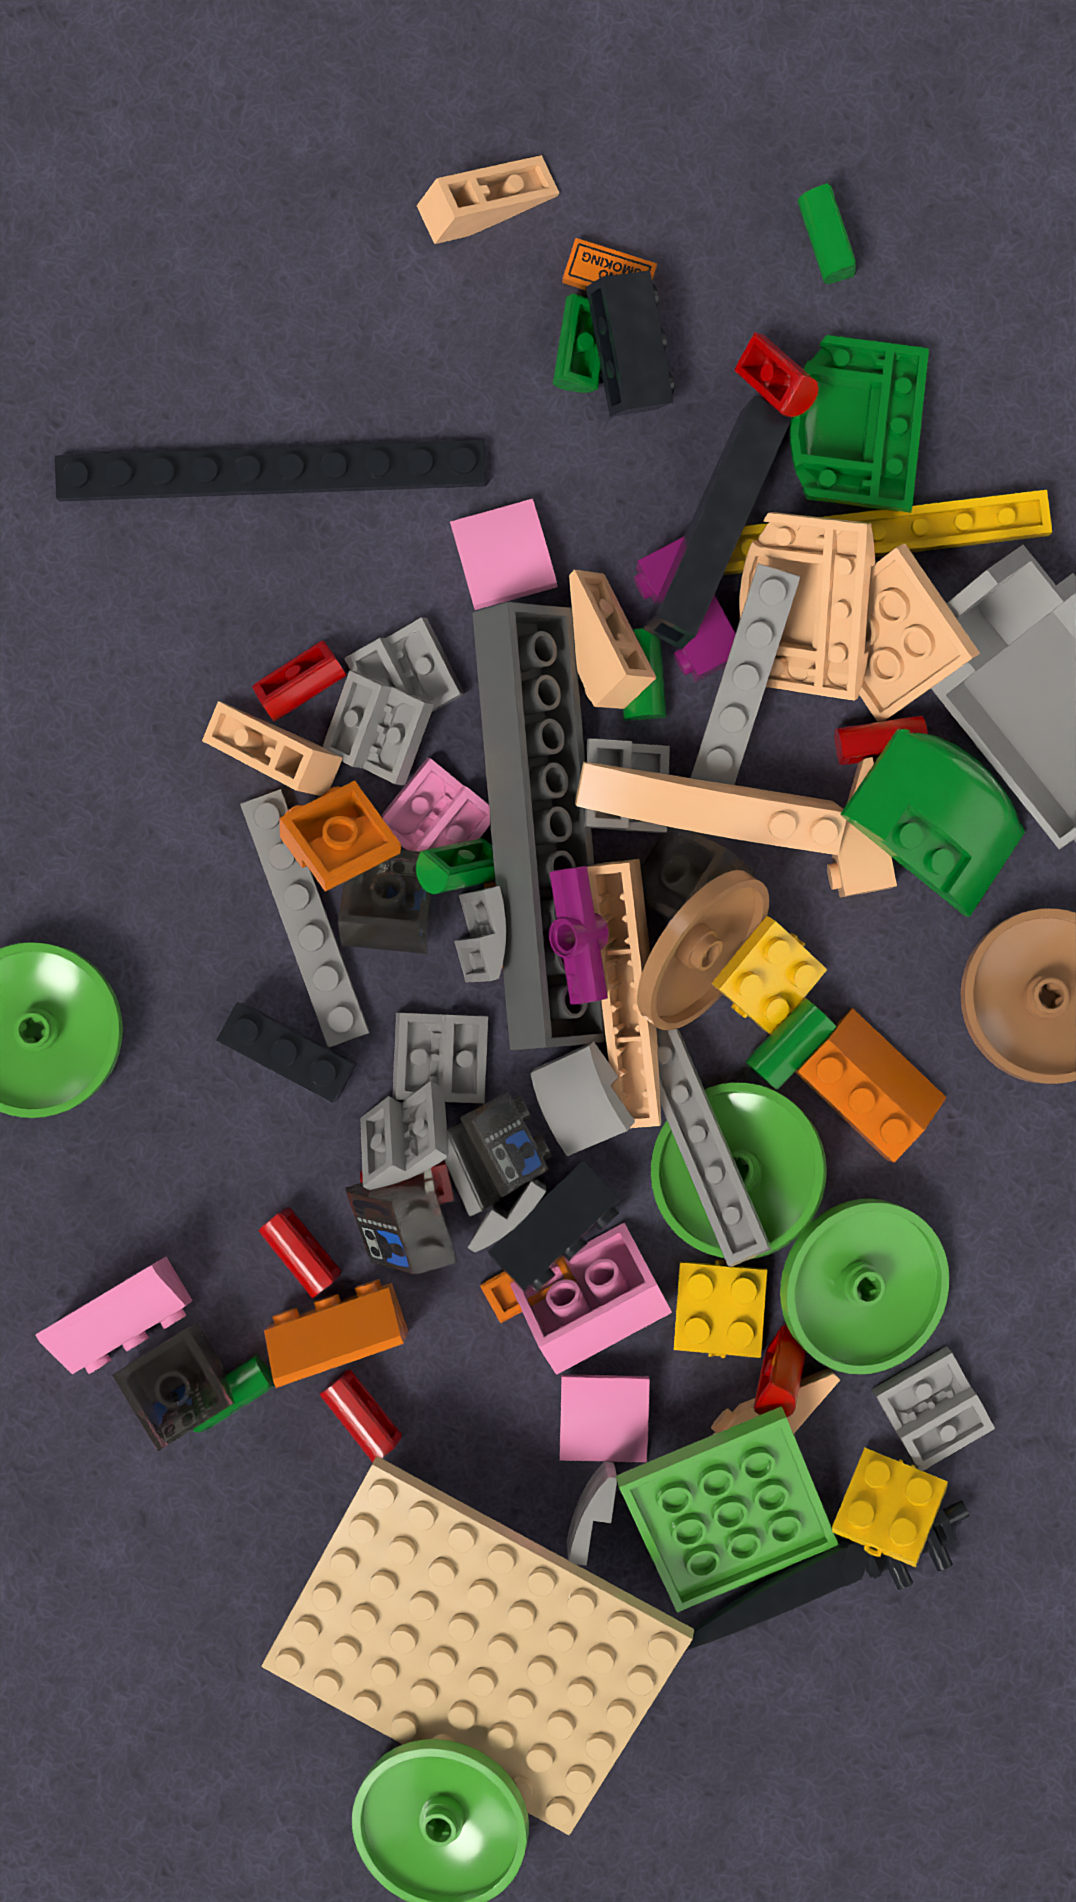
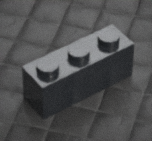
(630, 343)
(286, 1051)
(556, 1228)

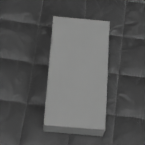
(469, 1172)

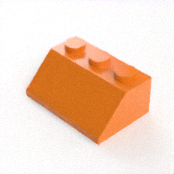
(872, 1086)
(334, 1332)

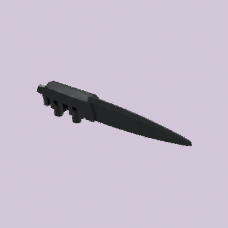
(823, 1575)

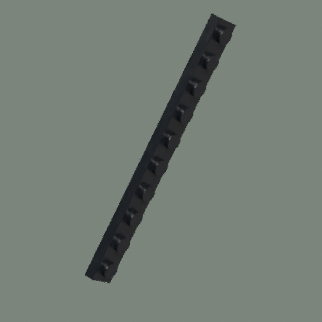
(270, 470)

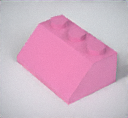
(604, 1305)
(117, 1318)

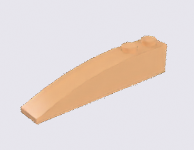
(713, 807)
(629, 1036)

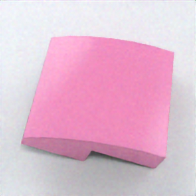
(503, 554)
(436, 811)
(604, 1418)

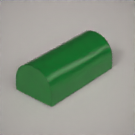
(827, 234)
(577, 354)
(651, 701)
(455, 866)
(790, 1044)
(246, 1385)

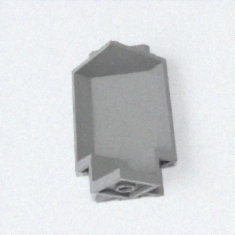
(1022, 685)

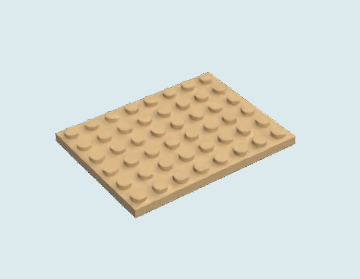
(477, 1639)

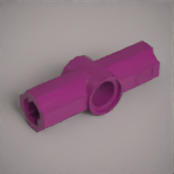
(578, 935)

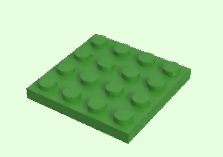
(727, 1509)

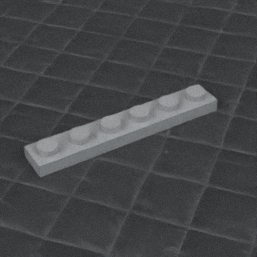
(745, 675)
(305, 924)
(707, 1153)

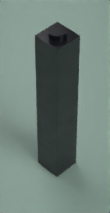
(717, 523)

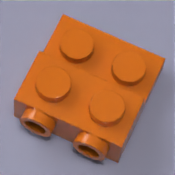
(338, 835)

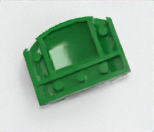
(864, 426)
(937, 816)

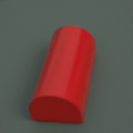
(776, 376)
(298, 681)
(870, 739)
(300, 1251)
(780, 1374)
(361, 1415)

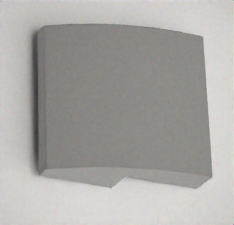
(411, 662)
(377, 727)
(632, 756)
(484, 950)
(440, 1050)
(579, 1099)
(404, 1137)
(500, 1222)
(933, 1408)
(593, 1505)

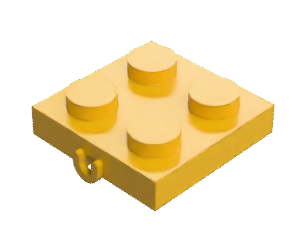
(769, 975)
(720, 1309)
(889, 1507)

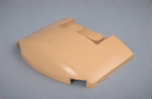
(828, 616)

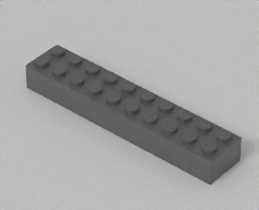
(532, 788)

